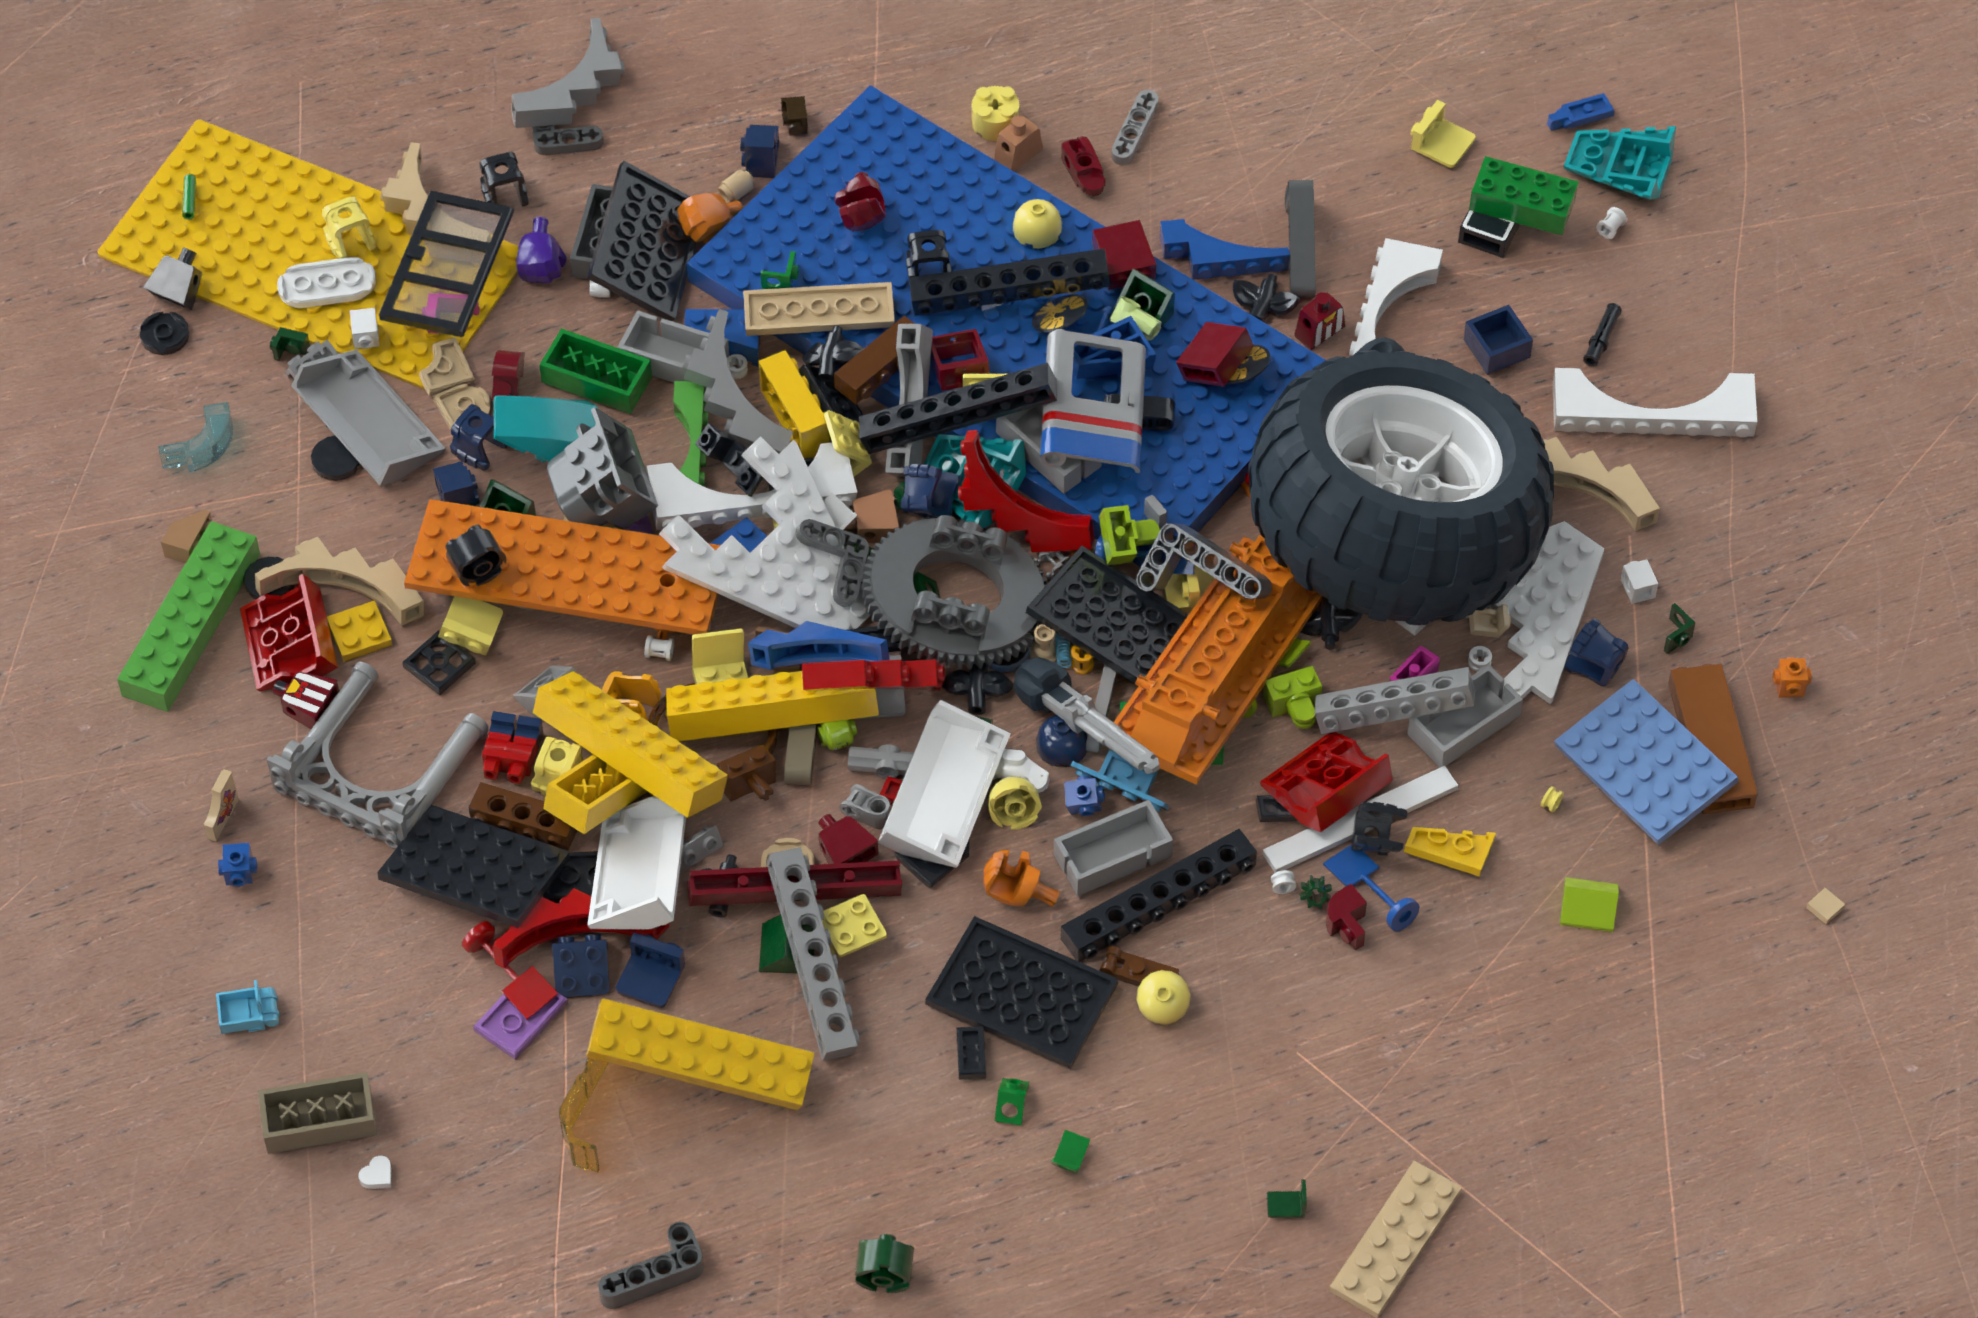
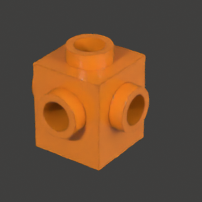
(1792, 677)

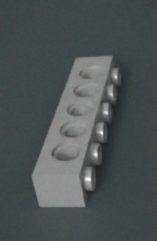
(1394, 700)

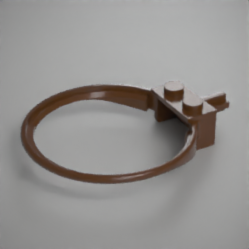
(746, 771)

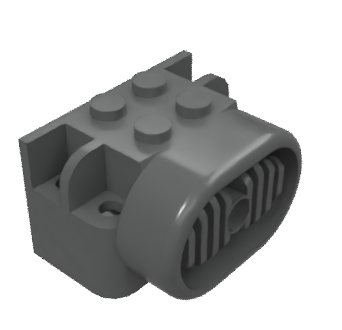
(602, 476)

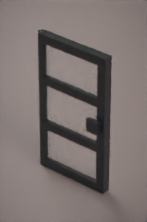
(446, 264)

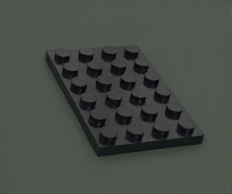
(643, 243)
(1107, 614)
(474, 866)
(1022, 992)

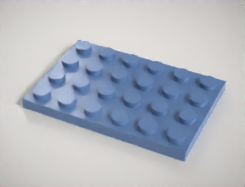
(1646, 761)

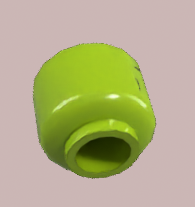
(837, 734)

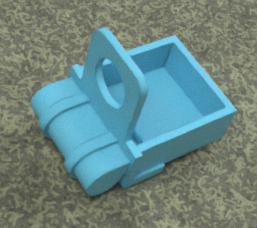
(247, 1009)

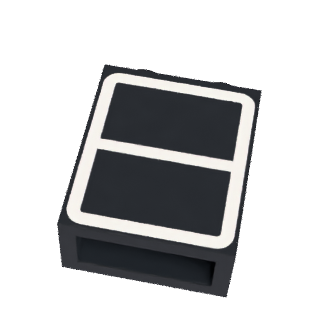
(1487, 233)

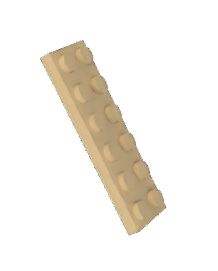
(818, 308)
(1395, 1239)

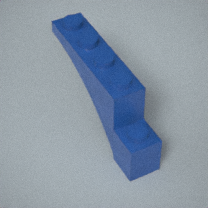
(1215, 257)
(814, 644)

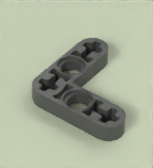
(550, 135)
(847, 555)

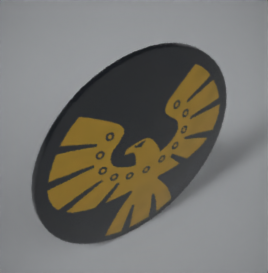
(1059, 313)
(1252, 366)

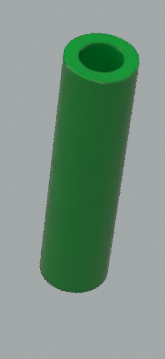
(189, 196)

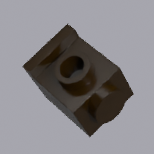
(794, 114)

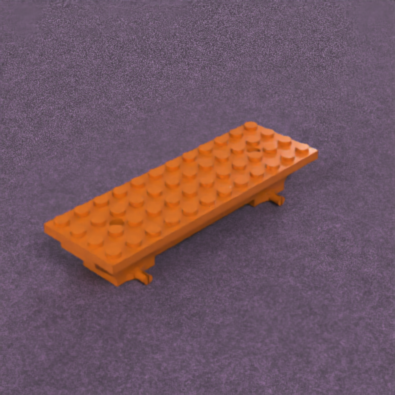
(565, 569)
(1216, 666)

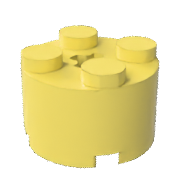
(993, 110)

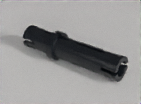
(1599, 342)

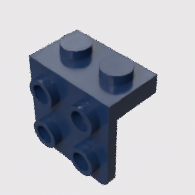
(581, 966)
(651, 970)

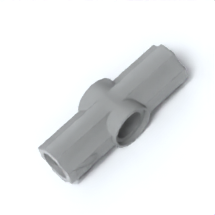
(884, 761)

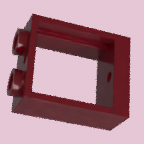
(951, 374)

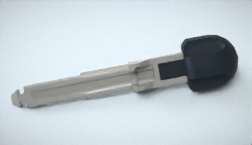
(1049, 688)

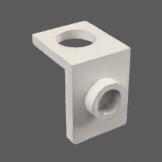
(838, 511)

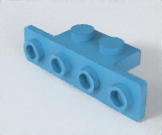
(1124, 776)

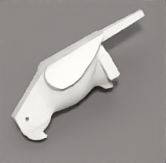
(1019, 765)

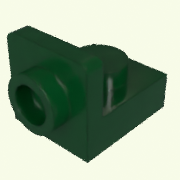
(289, 340)

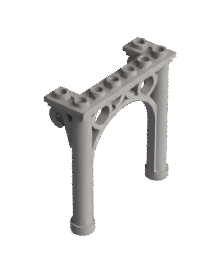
(407, 803)

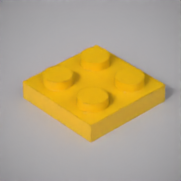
(359, 631)

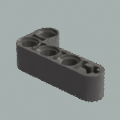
(648, 1271)

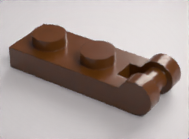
(1134, 967)

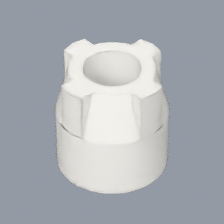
(598, 291)

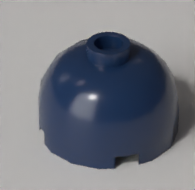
(1059, 743)

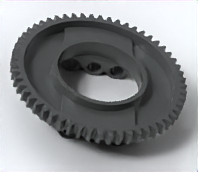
(947, 627)

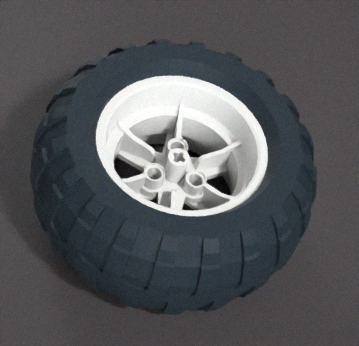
(1401, 487)

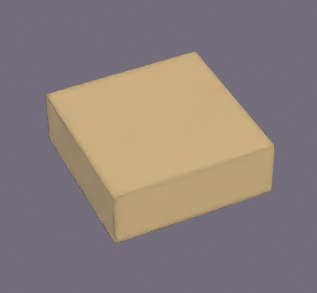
(1825, 906)

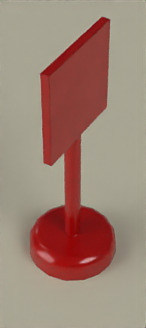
(528, 991)

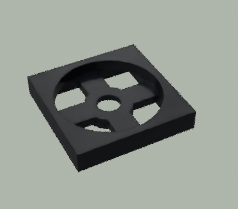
(453, 673)

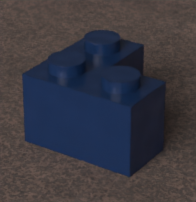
(760, 150)
(456, 484)

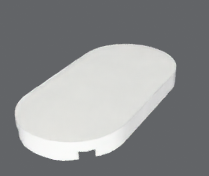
(326, 282)

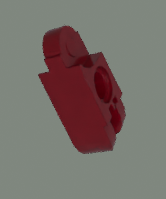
(1083, 165)

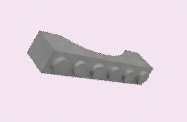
(914, 357)

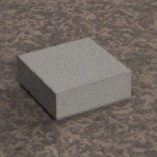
(1155, 511)

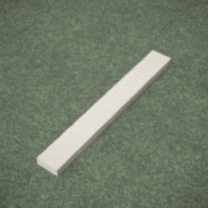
(1312, 843)

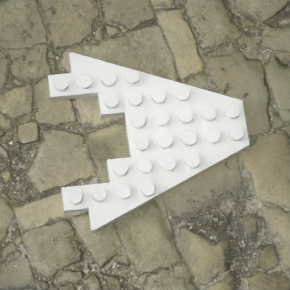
(781, 573)
(1548, 609)

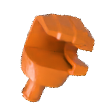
(706, 215)
(1015, 883)

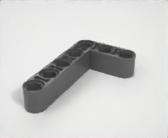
(1300, 209)
(1203, 559)

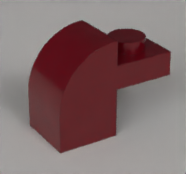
(506, 372)
(1343, 913)

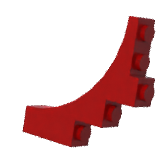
(1043, 527)
(864, 674)
(552, 921)

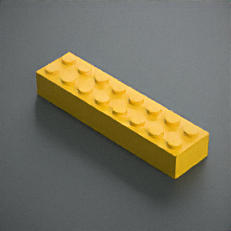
(759, 705)
(630, 744)
(700, 1054)

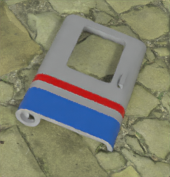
(1092, 427)

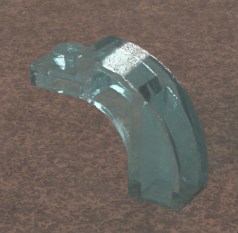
(206, 446)

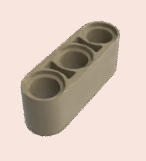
(800, 754)

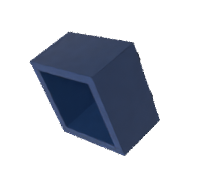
(1498, 339)

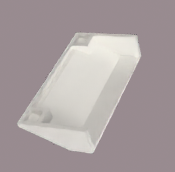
(944, 786)
(638, 867)

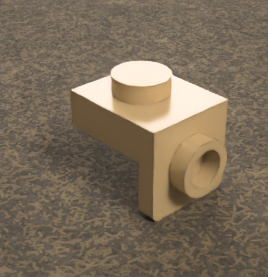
(1490, 622)

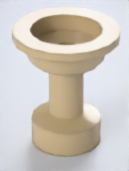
(1044, 644)

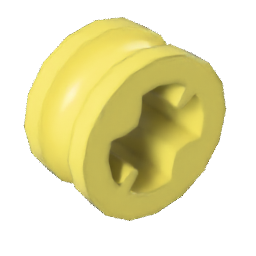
(1552, 799)

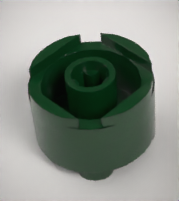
(884, 1264)

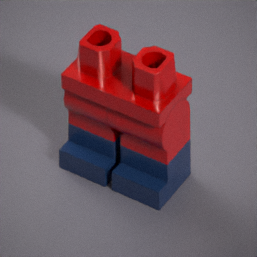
(511, 746)

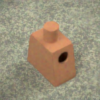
(1018, 143)
(874, 516)

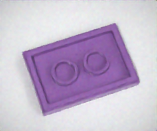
(509, 1028)

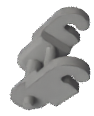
(1047, 556)

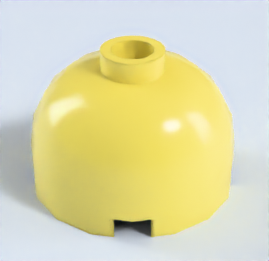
(1037, 223)
(1014, 803)
(1163, 997)

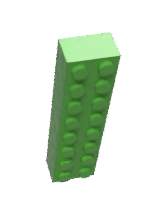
(188, 616)

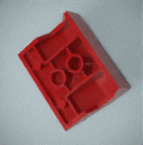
(288, 635)
(1327, 781)

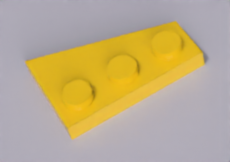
(1455, 850)

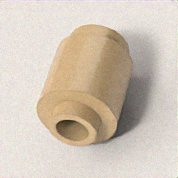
(736, 186)

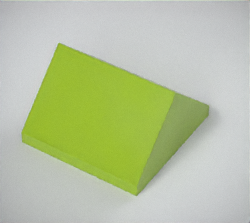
(1589, 904)

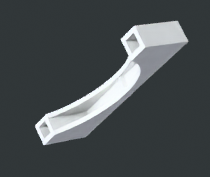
(1399, 270)
(1587, 409)
(702, 506)

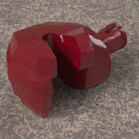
(861, 203)

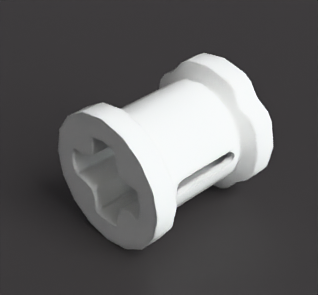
(1613, 220)
(659, 648)

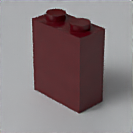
(1125, 250)
(1215, 354)

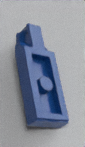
(1581, 112)

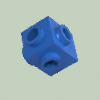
(1084, 796)
(237, 864)

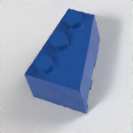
(1098, 362)

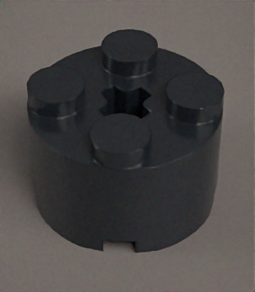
(475, 556)

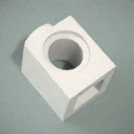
(364, 328)
(1639, 581)

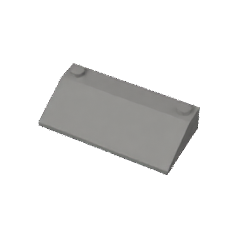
(366, 416)

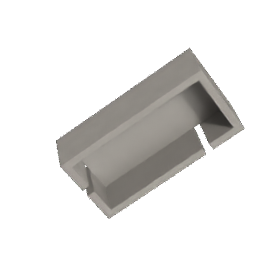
(665, 352)
(1028, 427)
(1459, 730)
(1113, 847)

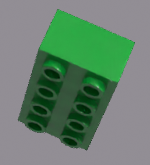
(1523, 195)
(595, 371)

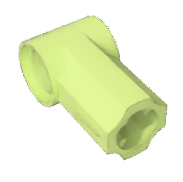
(1148, 324)

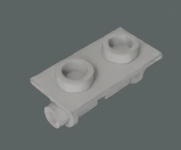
(700, 846)

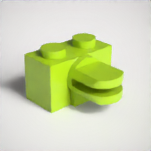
(1123, 535)
(1294, 695)

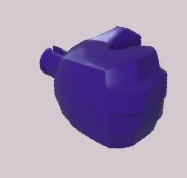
(539, 255)

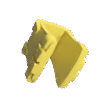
(336, 225)
(553, 761)

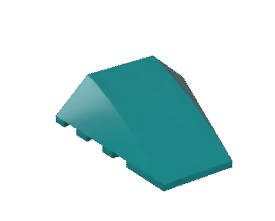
(1624, 159)
(539, 423)
(1001, 454)

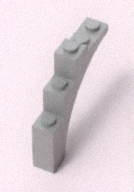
(580, 87)
(723, 397)

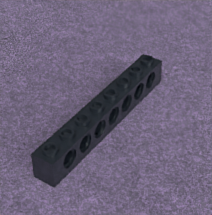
(1009, 282)
(958, 408)
(1164, 883)

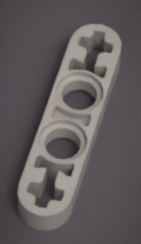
(1135, 127)
(1103, 702)

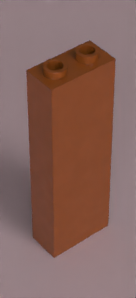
(1707, 711)

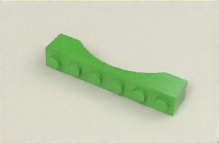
(690, 412)

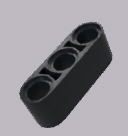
(1157, 411)

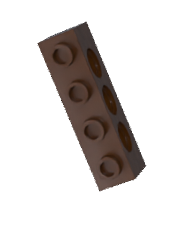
(515, 806)

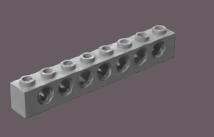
(830, 1043)

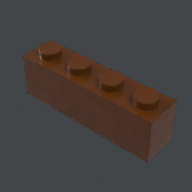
(870, 366)

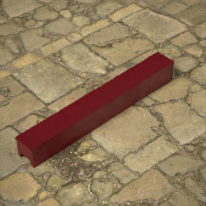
(831, 881)

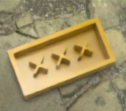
(793, 403)
(590, 794)

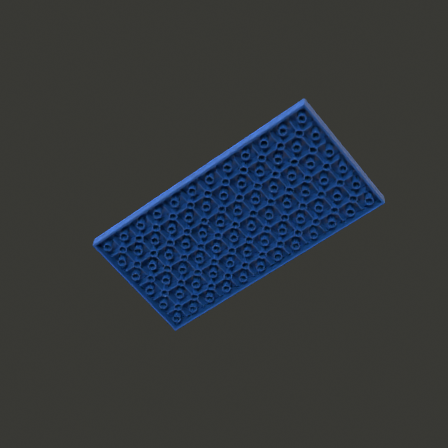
(949, 186)

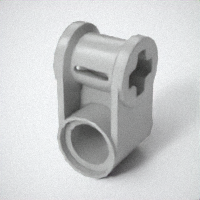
(863, 804)

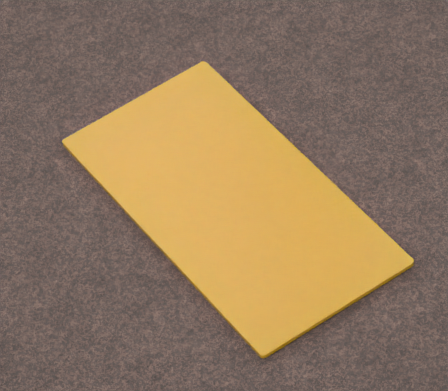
(259, 218)

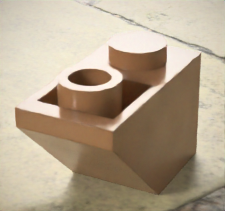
(184, 535)

